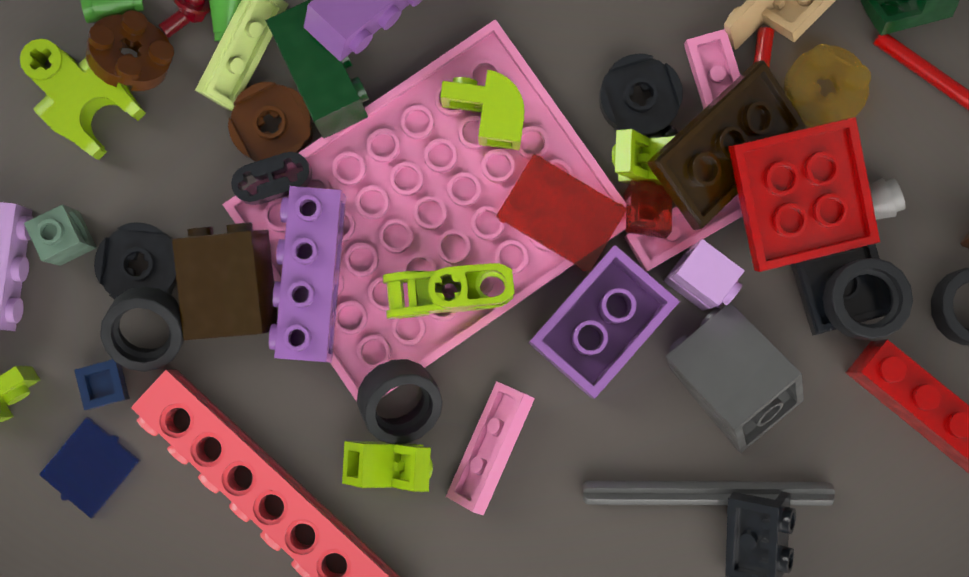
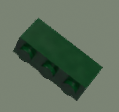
(319, 76)

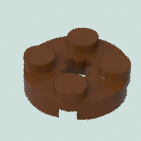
(132, 32)
(278, 101)

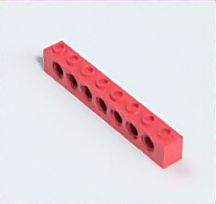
(156, 416)

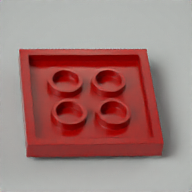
(804, 194)

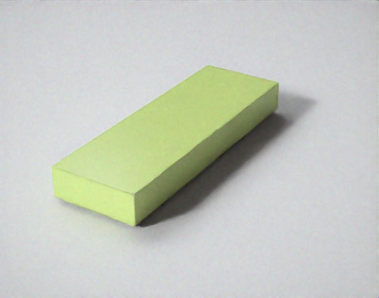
(239, 51)

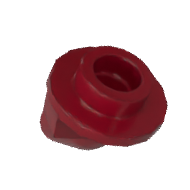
(188, 12)

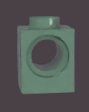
(60, 235)

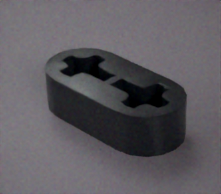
(269, 169)

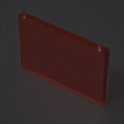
(561, 213)

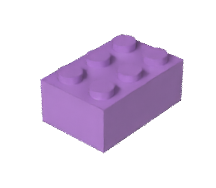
(603, 322)

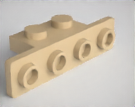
(786, 17)

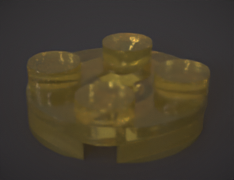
(838, 65)

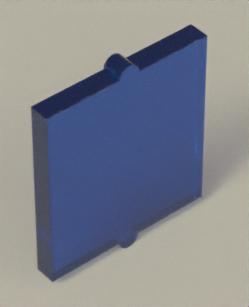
(89, 467)

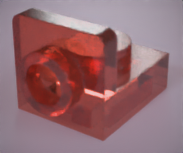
(648, 209)

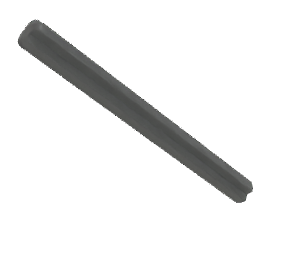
(702, 492)

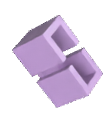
(705, 276)

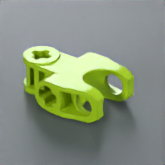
(73, 94)
(427, 286)

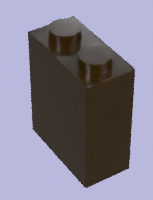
(225, 282)

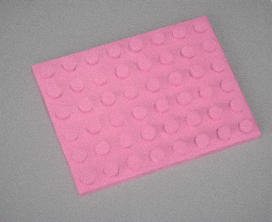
(430, 201)

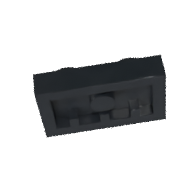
(759, 536)

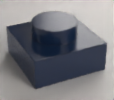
(101, 384)

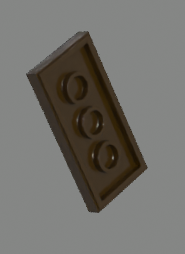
(697, 161)

